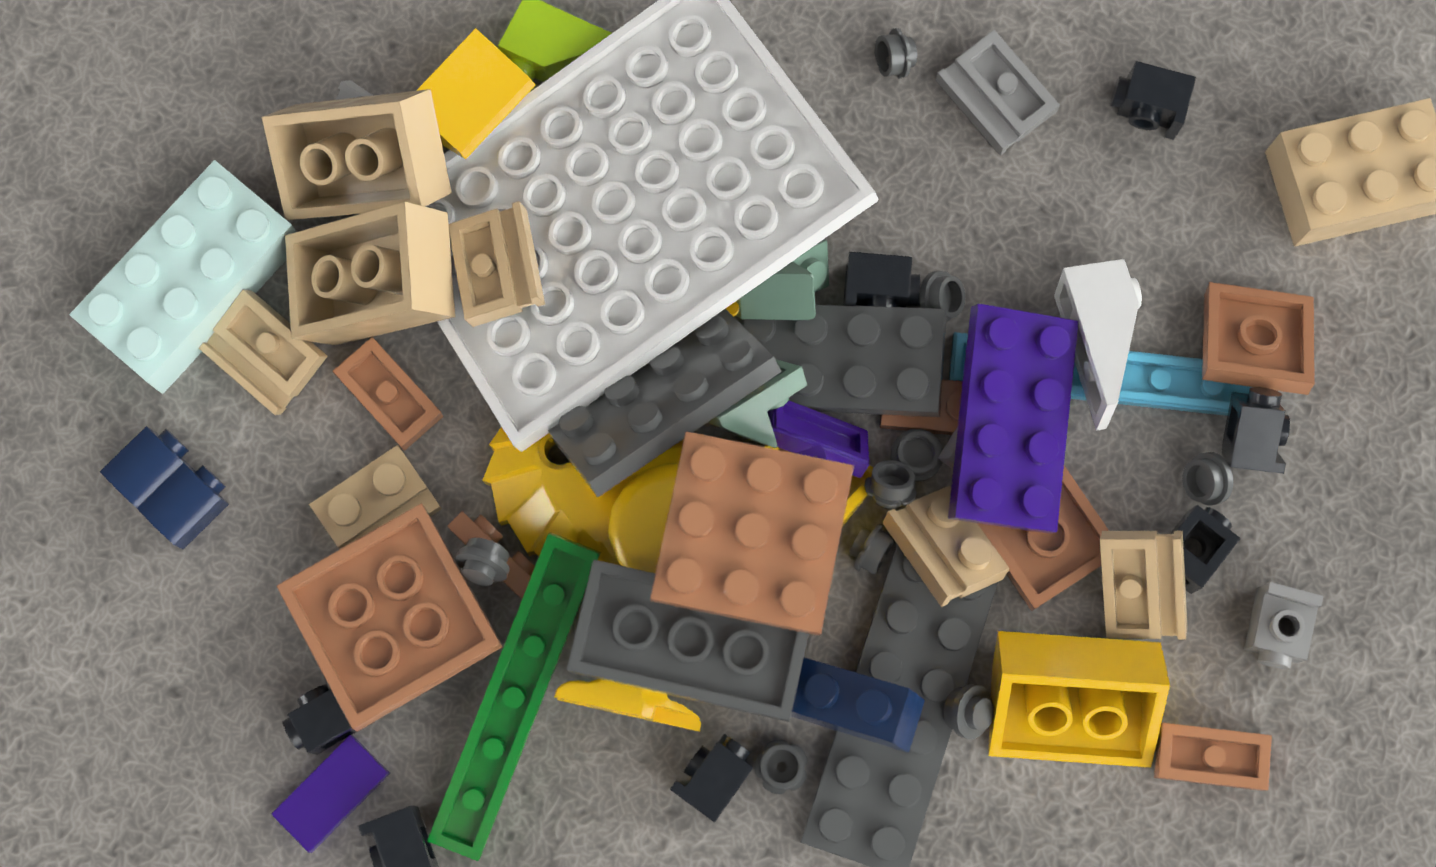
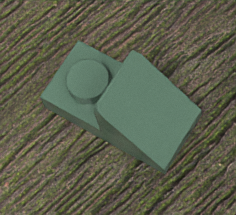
(791, 290)
(750, 416)

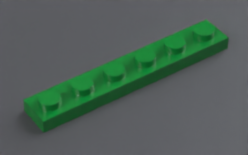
(513, 697)

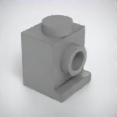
(1263, 634)

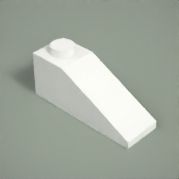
(1106, 306)

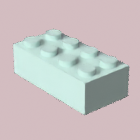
(185, 276)

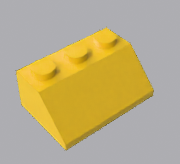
(1077, 699)

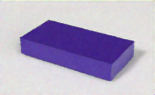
(802, 428)
(330, 793)

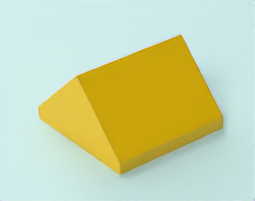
(474, 92)

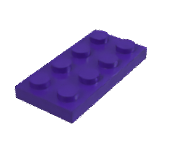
(1013, 419)

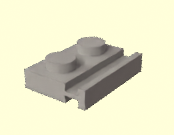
(997, 92)

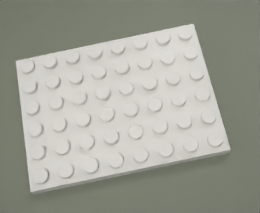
(654, 198)

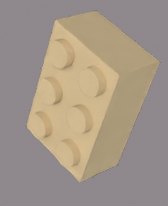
(357, 154)
(1356, 171)
(370, 274)

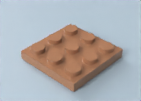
(752, 533)
(389, 617)

